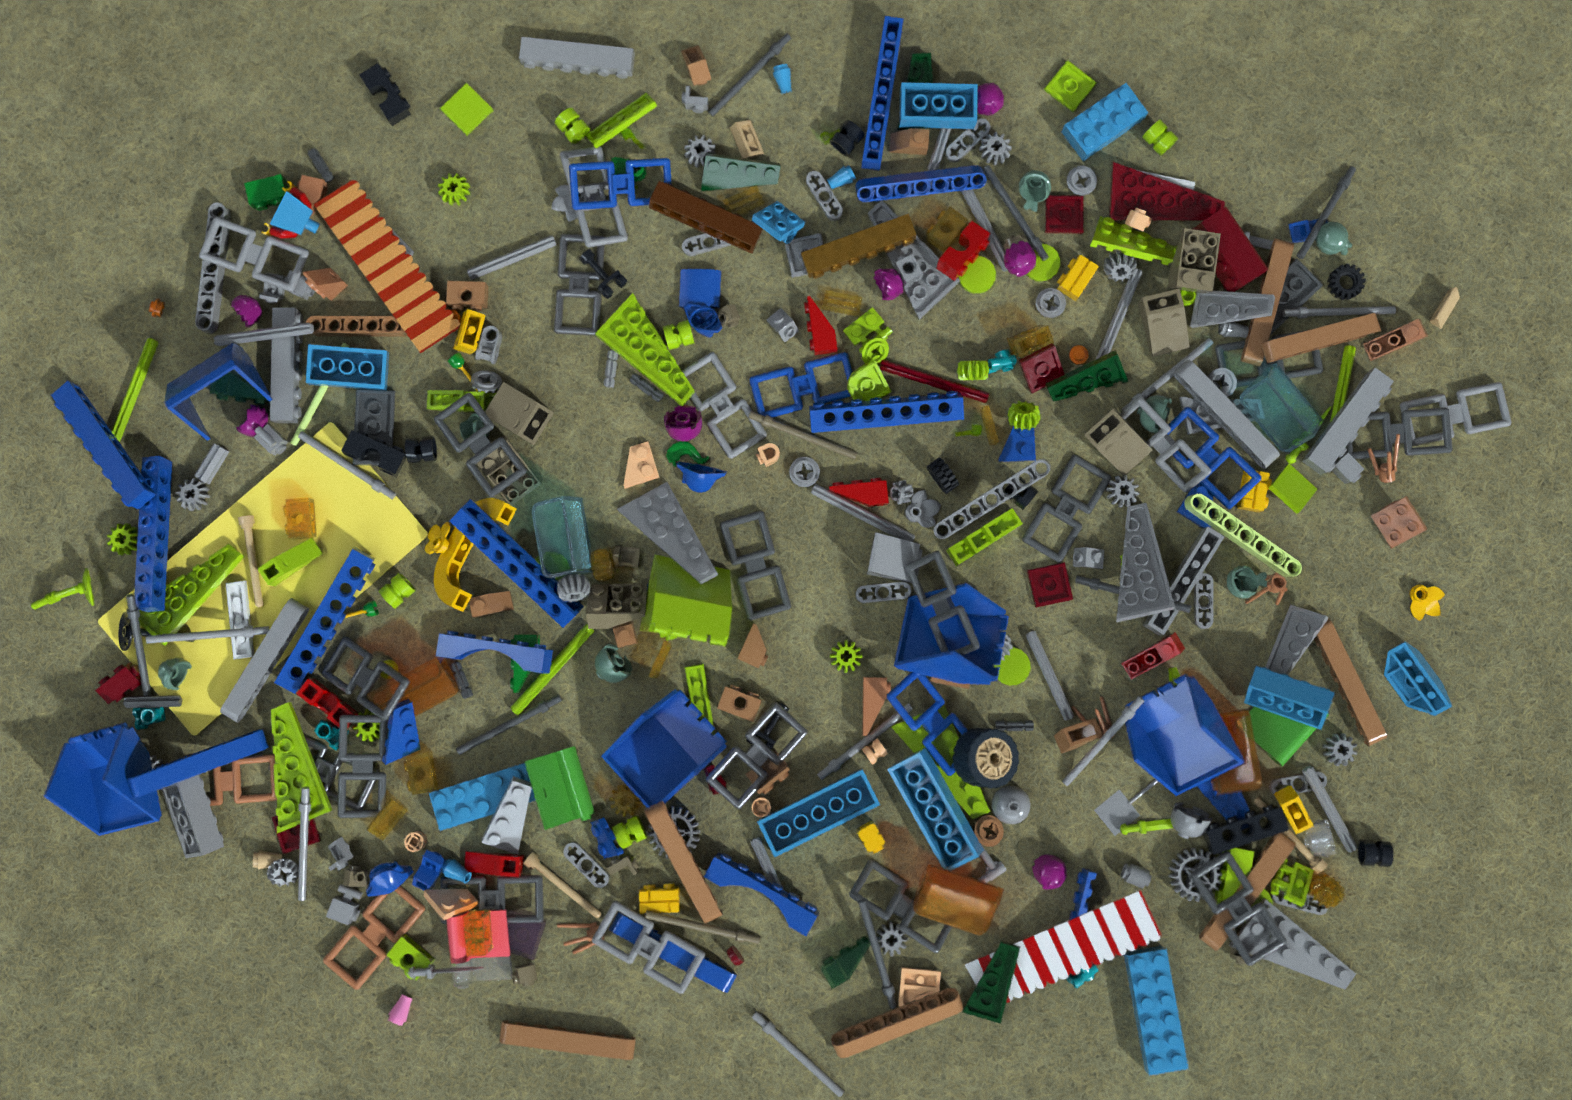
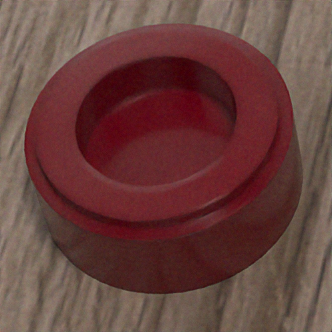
(735, 956)

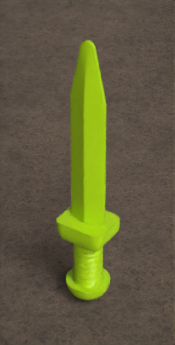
(1291, 458)
(1142, 826)

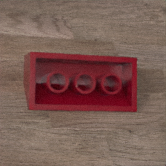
(1237, 258)

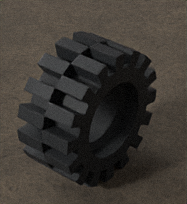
(1356, 277)
(942, 475)

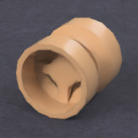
(879, 750)
(761, 807)
(417, 838)

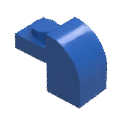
(429, 871)

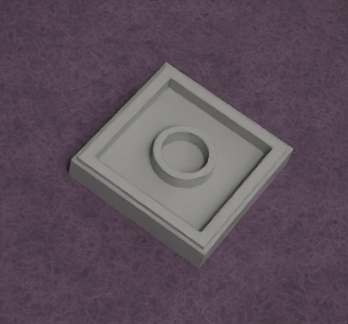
(794, 251)

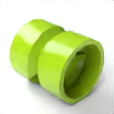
(569, 123)
(1158, 135)
(678, 334)
(397, 590)
(629, 832)

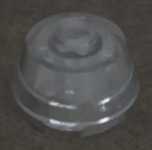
(1320, 839)

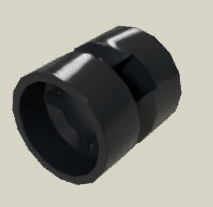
(847, 137)
(427, 448)
(1022, 502)
(1375, 853)

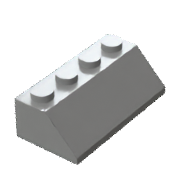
(193, 817)

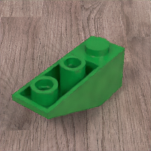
(521, 675)

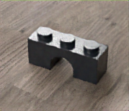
(378, 81)
(359, 444)

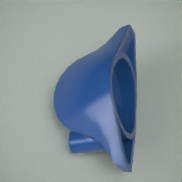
(703, 319)
(699, 480)
(387, 878)

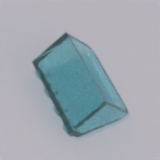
(1281, 409)
(562, 536)

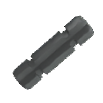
(320, 165)
(646, 387)
(461, 680)
(1028, 725)

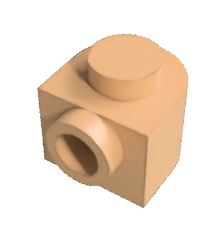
(1138, 219)
(768, 454)

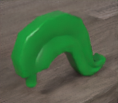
(682, 448)

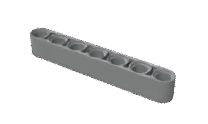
(216, 277)
(1226, 414)
(982, 501)
(264, 660)

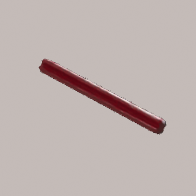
(933, 381)

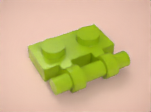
(865, 326)
(1297, 885)

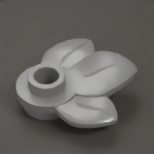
(563, 202)
(925, 507)

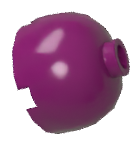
(683, 423)

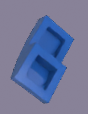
(1300, 230)

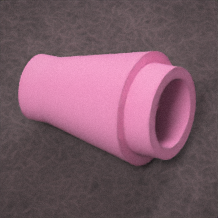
(400, 1010)

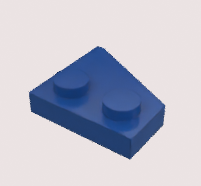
(1019, 446)

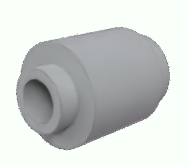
(1136, 875)

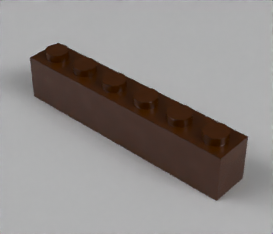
(705, 217)

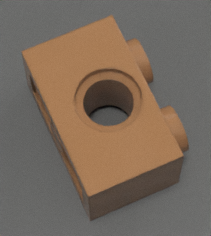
(457, 290)
(728, 698)

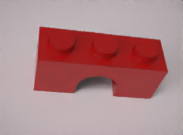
(954, 262)
(320, 696)

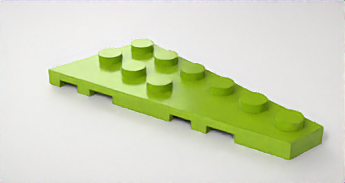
(1131, 242)
(640, 344)
(189, 592)
(294, 770)
(966, 795)

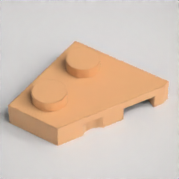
(640, 466)
(450, 901)
(917, 984)

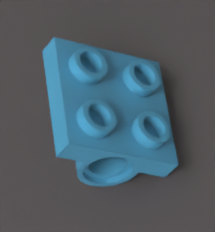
(779, 222)

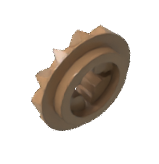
(995, 826)

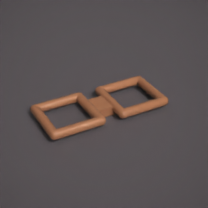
(232, 781)
(373, 937)

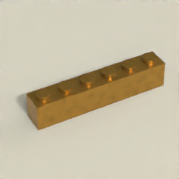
(859, 246)

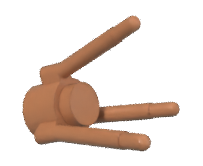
(1387, 470)
(1276, 584)
(1104, 726)
(590, 933)

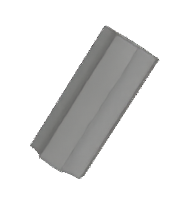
(211, 463)

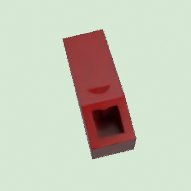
(823, 333)
(868, 493)
(1153, 655)
(494, 863)

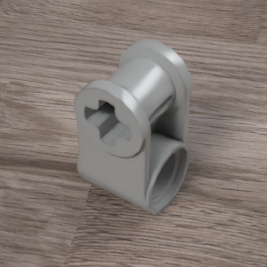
(489, 346)

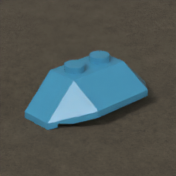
(1415, 680)

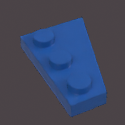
(402, 733)
(1227, 804)
(1084, 891)

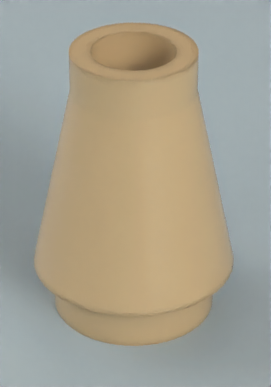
(263, 859)

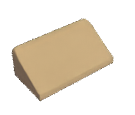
(746, 139)
(1445, 307)

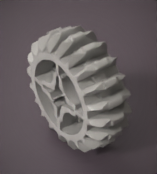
(690, 831)
(1180, 865)

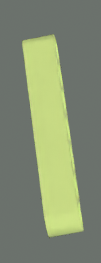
(1250, 540)

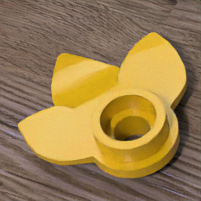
(437, 539)
(1428, 603)

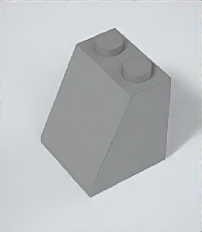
(891, 556)

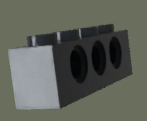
(1275, 824)

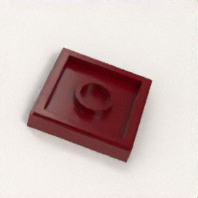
(1064, 214)
(1041, 367)
(1050, 585)
(290, 838)

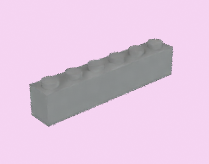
(576, 57)
(285, 369)
(1347, 421)
(1186, 577)

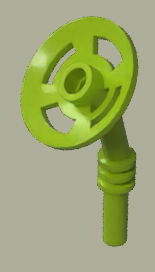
(55, 596)

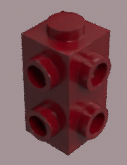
(113, 687)

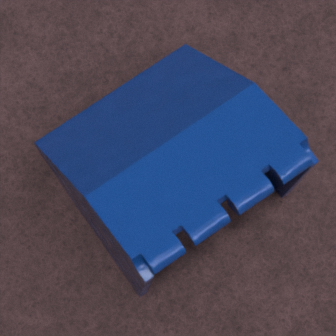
(205, 373)
(921, 654)
(1181, 736)
(664, 749)
(93, 780)

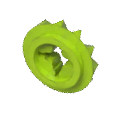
(878, 344)

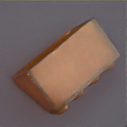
(428, 687)
(1247, 775)
(956, 900)

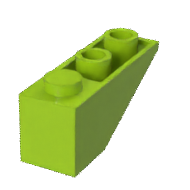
(289, 562)
(1229, 880)

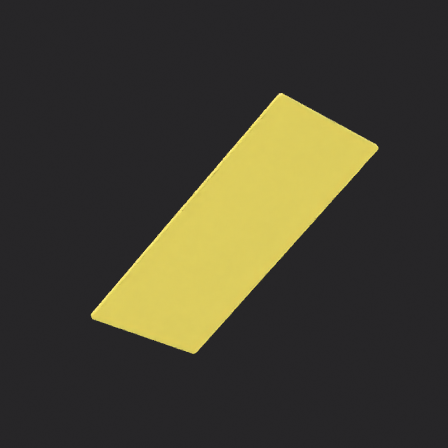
(346, 517)

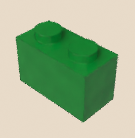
(266, 192)

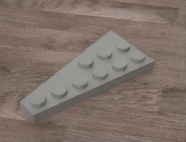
(934, 284)
(667, 526)
(1143, 576)
(1299, 953)

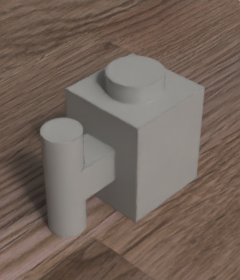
(271, 439)
(343, 908)

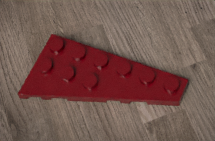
(1157, 197)

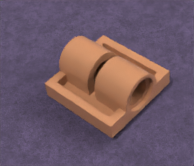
(1398, 522)

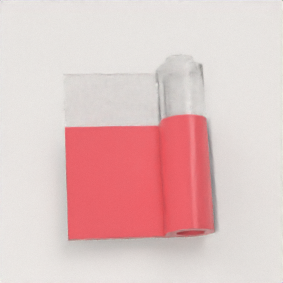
(495, 964)

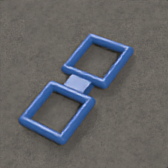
(616, 182)
(800, 385)
(1213, 459)
(930, 719)

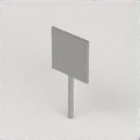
(1119, 810)

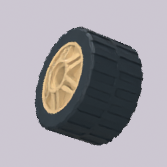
(986, 757)

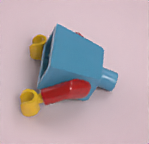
(292, 215)

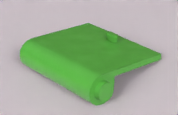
(1278, 734)
(560, 788)

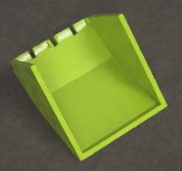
(686, 605)

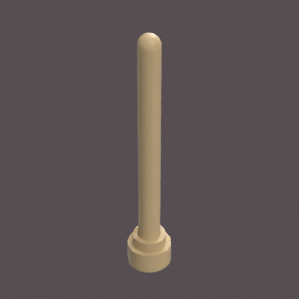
(246, 523)
(534, 862)
(1316, 863)

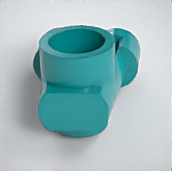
(1002, 361)
(148, 716)
(333, 735)
(1084, 975)

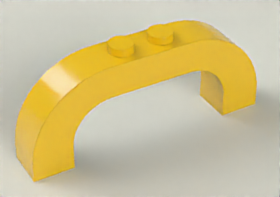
(451, 561)

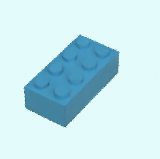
(938, 105)
(1104, 122)
(347, 367)
(1289, 697)

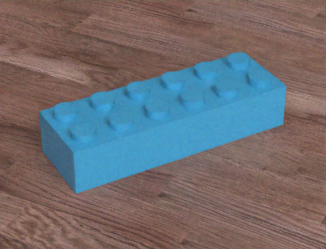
(474, 797)
(935, 810)
(818, 812)
(1155, 1010)

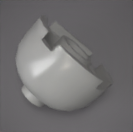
(1011, 804)
(1191, 822)

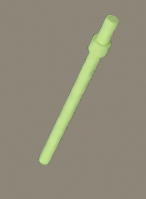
(310, 411)

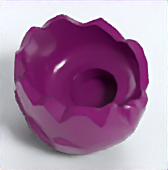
(989, 99)
(1020, 259)
(889, 283)
(248, 309)
(255, 417)
(1049, 871)

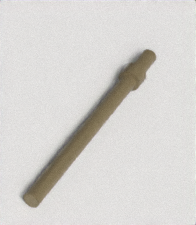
(768, 421)
(739, 935)

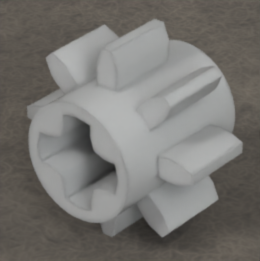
(901, 492)

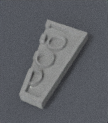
(1227, 307)

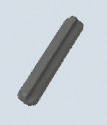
(152, 701)

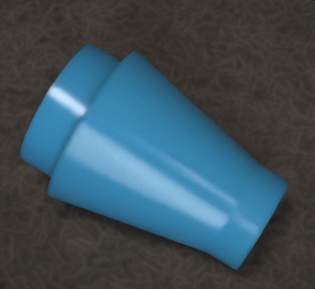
(783, 77)
(841, 177)
(454, 870)

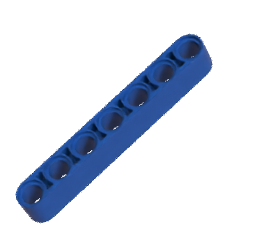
(929, 186)
(197, 763)
(707, 971)

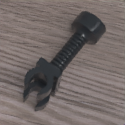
(588, 258)
(765, 734)

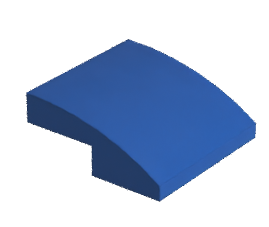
(700, 287)

